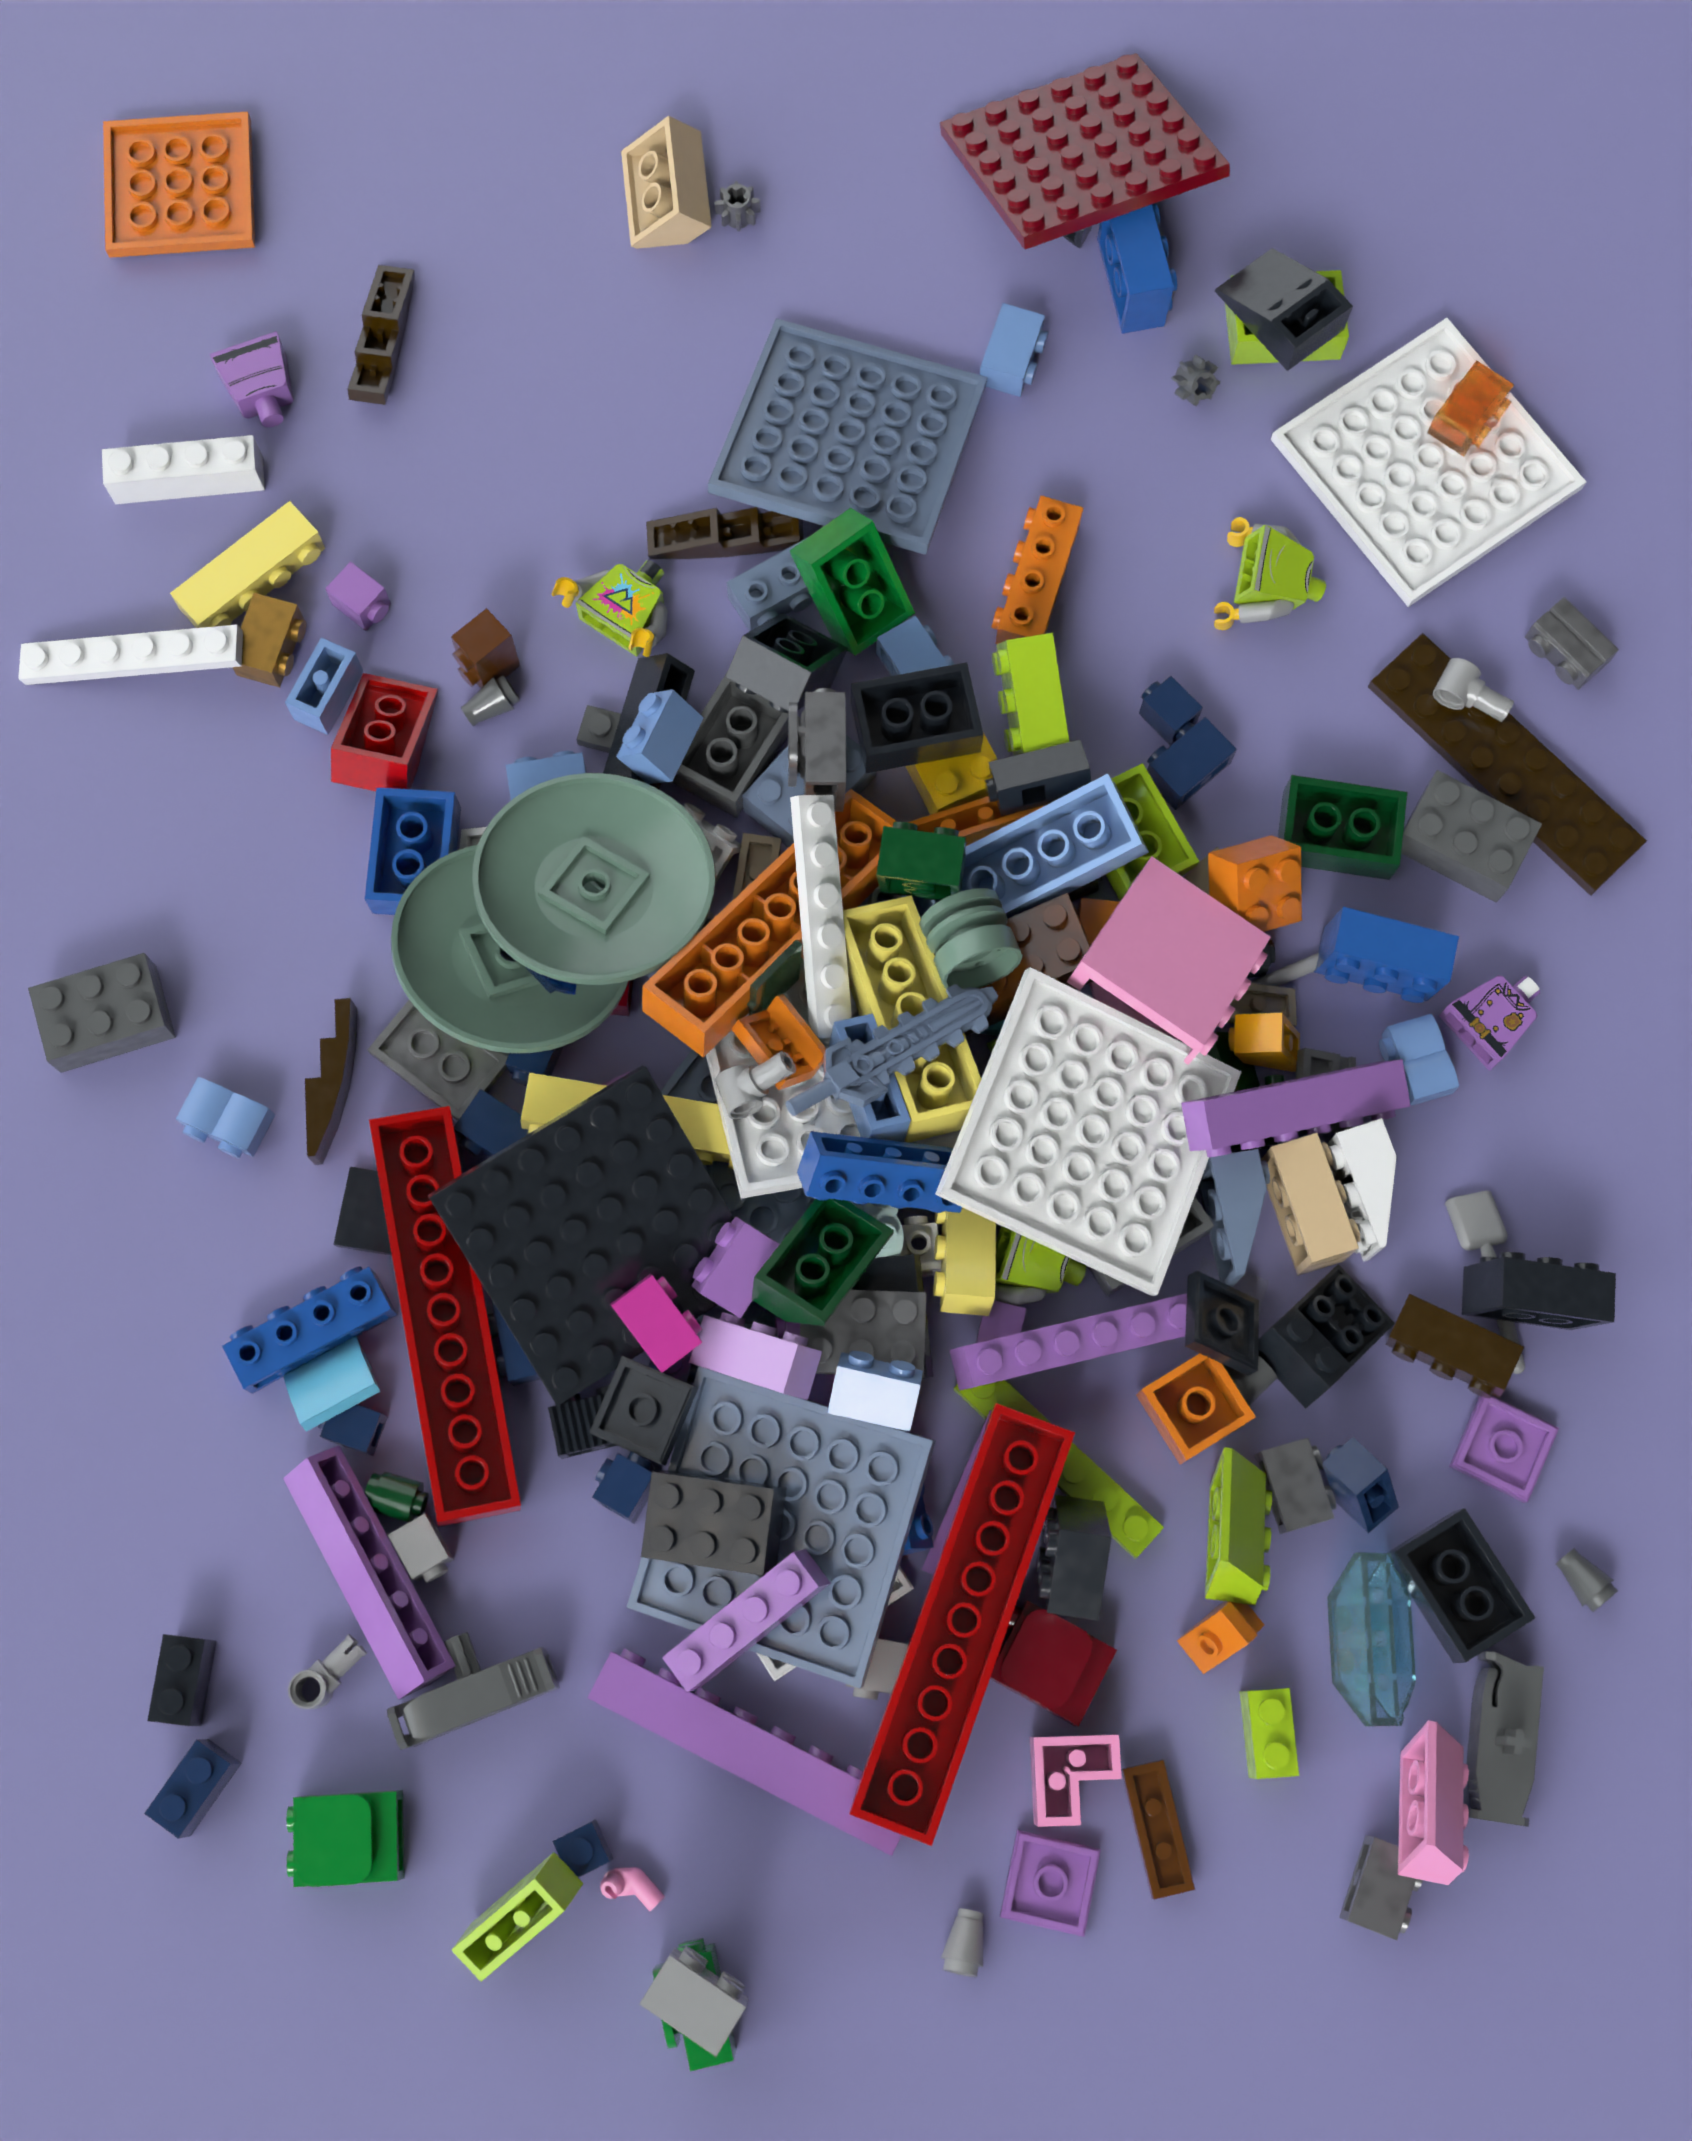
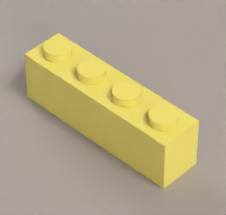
(251, 565)
(967, 1263)

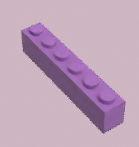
(1295, 1105)
(1069, 1342)
(369, 1572)

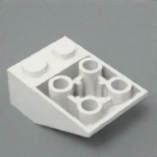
(1366, 1168)

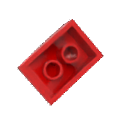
(382, 734)

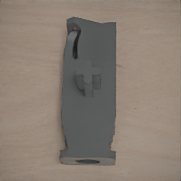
(473, 1694)
(1503, 1739)

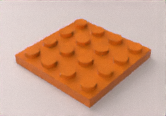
(178, 184)

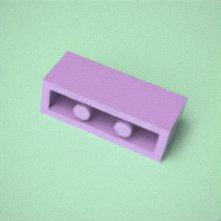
(757, 1355)

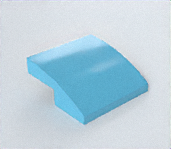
(331, 1383)

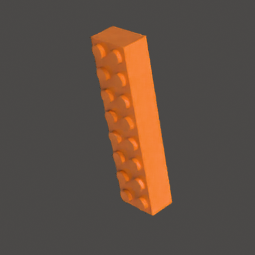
(710, 979)

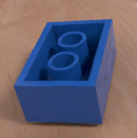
(1137, 268)
(406, 837)
(1386, 955)

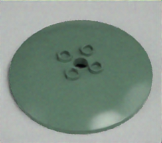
(581, 831)
(463, 982)

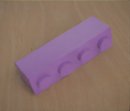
(746, 1620)

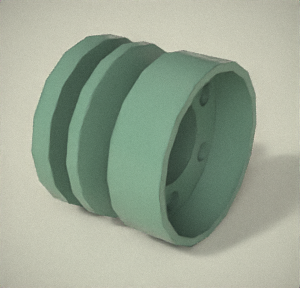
(970, 939)

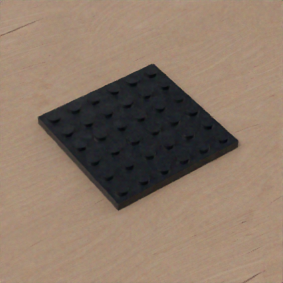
(582, 1219)

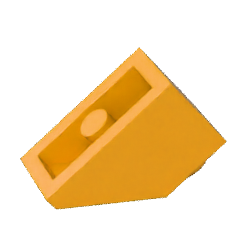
(1265, 1040)

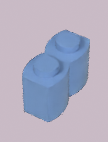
(1424, 1057)
(224, 1117)

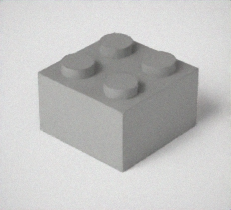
(696, 1999)

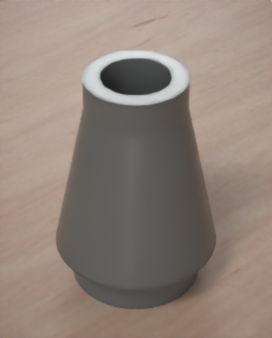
(491, 700)
(1586, 1580)

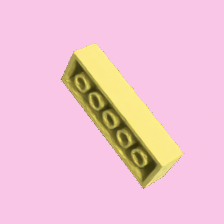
(894, 974)

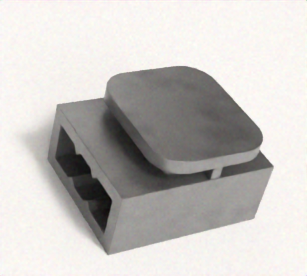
(819, 745)

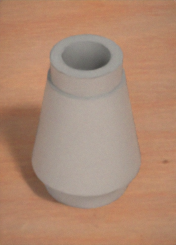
(965, 1944)

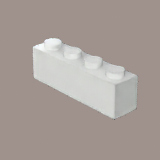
(183, 469)

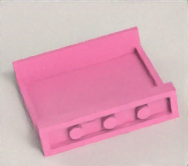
(1174, 956)

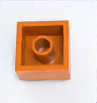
(1259, 881)
(1195, 1406)

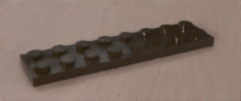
(1511, 767)

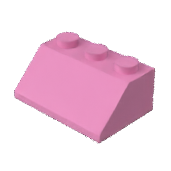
(1432, 1807)

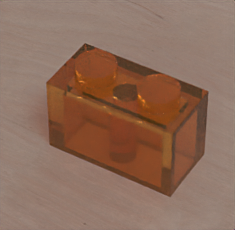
(1470, 409)

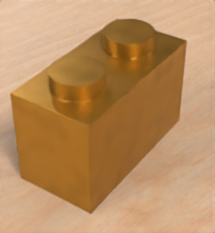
(269, 639)

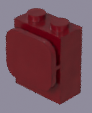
(1051, 1662)

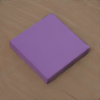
(1504, 1447)
(1050, 1883)

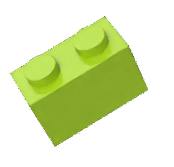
(1269, 1733)

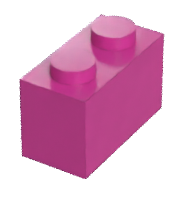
(657, 1322)

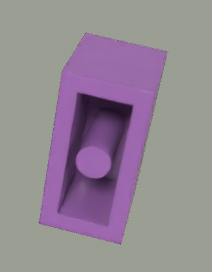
(731, 1268)

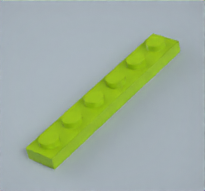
(1080, 1478)

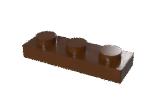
(1157, 1829)

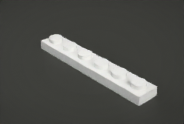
(131, 654)
(821, 912)

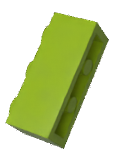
(517, 1916)

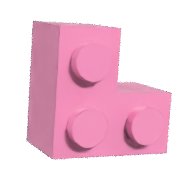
(1059, 1766)

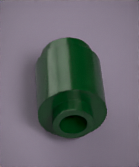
(396, 1496)

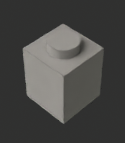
(422, 1549)

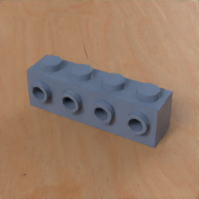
(769, 590)

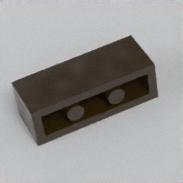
(1454, 1347)

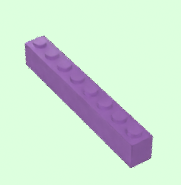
(736, 1744)

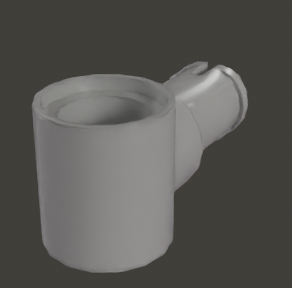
(1462, 687)
(745, 1086)
(326, 1673)

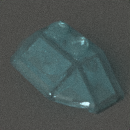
(1372, 1639)

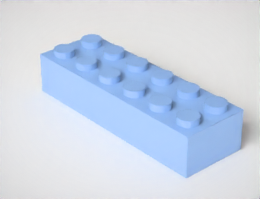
(1053, 849)

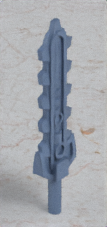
(862, 1070)

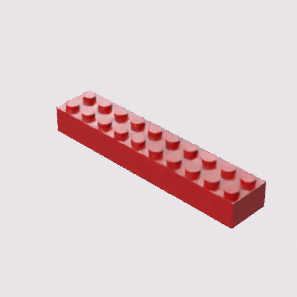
(444, 1323)
(961, 1625)

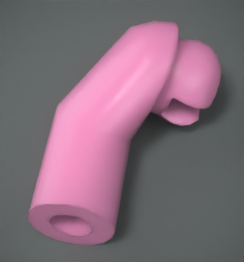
(631, 1882)

